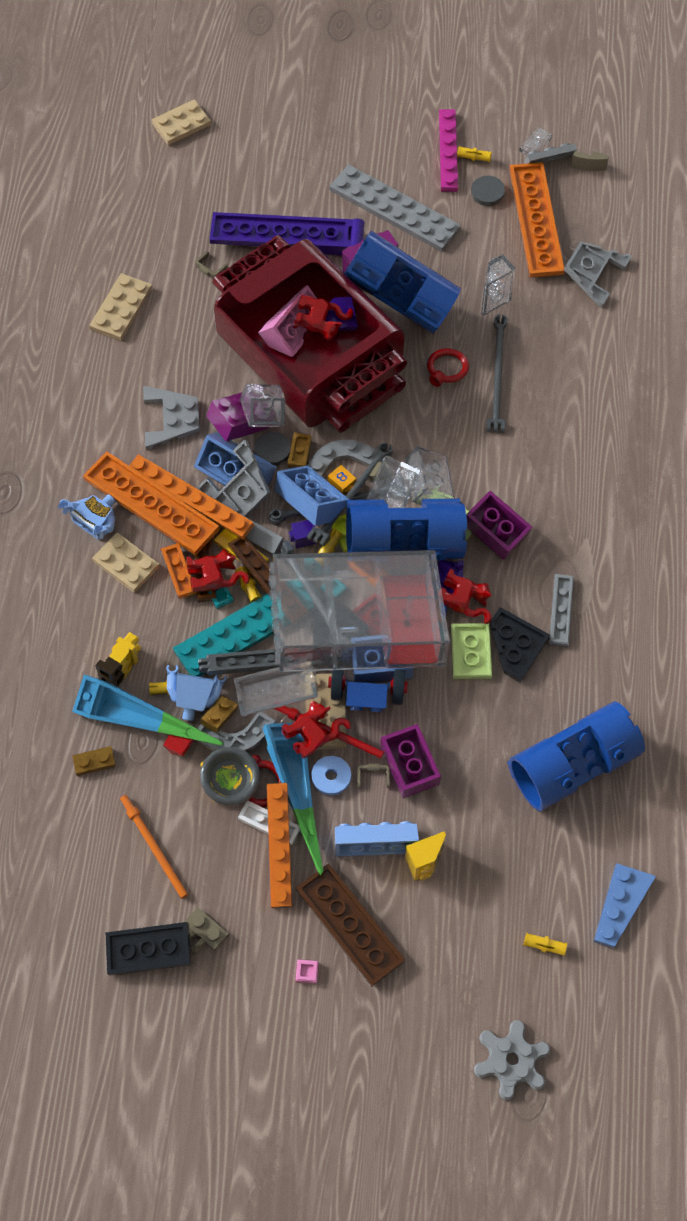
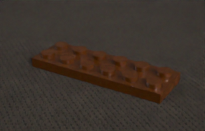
(350, 925)

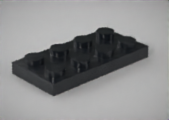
(148, 948)

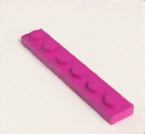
(448, 150)

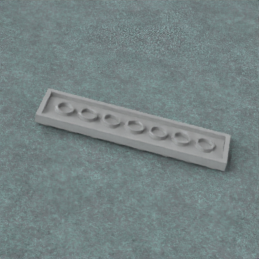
(395, 207)

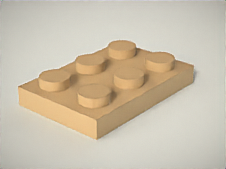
(181, 122)
(125, 562)

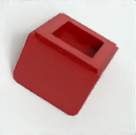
(177, 745)

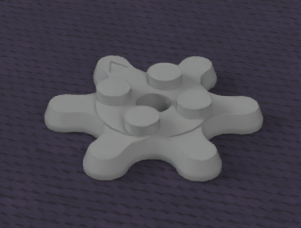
(508, 1074)

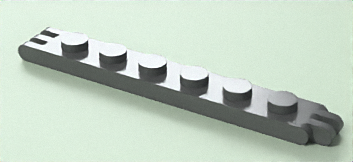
(238, 662)

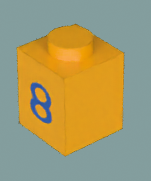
(342, 480)

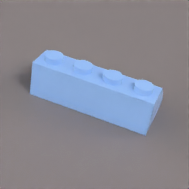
(374, 839)

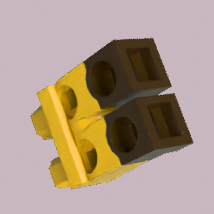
(120, 660)

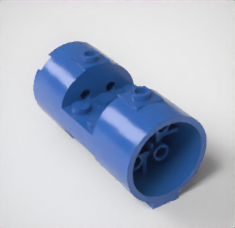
(402, 282)
(434, 526)
(576, 755)

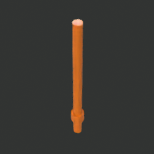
(134, 814)

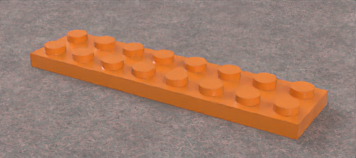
(536, 220)
(151, 503)

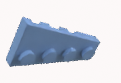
(622, 900)

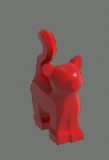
(316, 319)
(211, 573)
(463, 592)
(311, 731)

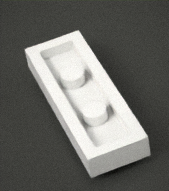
(258, 818)

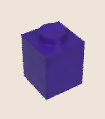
(299, 533)

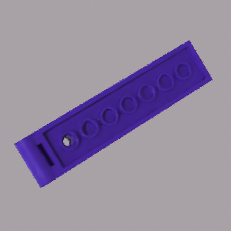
(328, 234)

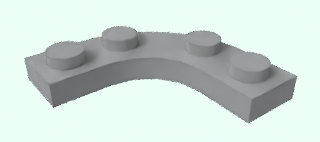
(340, 450)
(245, 739)

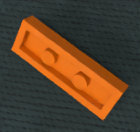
(178, 570)

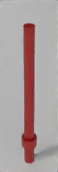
(293, 714)

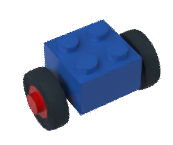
(368, 694)

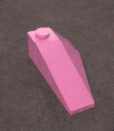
(279, 330)

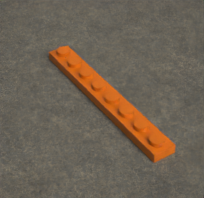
(194, 498)

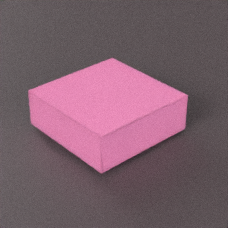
(307, 971)

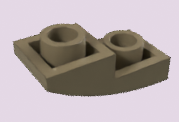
(595, 162)

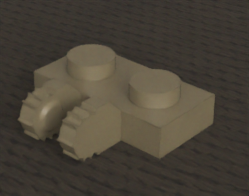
(206, 929)

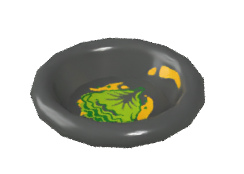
(230, 776)

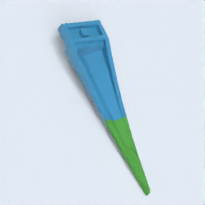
(111, 704)
(295, 772)

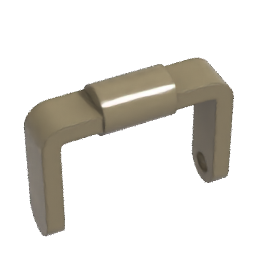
(206, 270)
(373, 768)

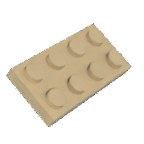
(120, 307)
(337, 710)

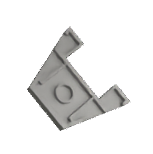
(588, 264)
(179, 415)
(245, 489)

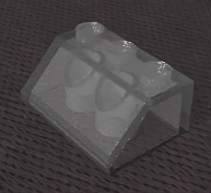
(498, 284)
(434, 478)
(393, 482)

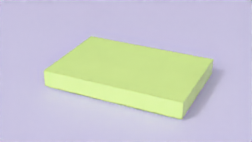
(471, 651)

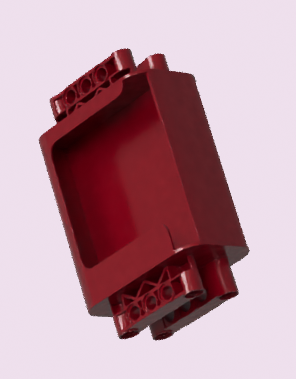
(324, 375)

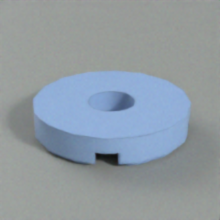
(331, 764)

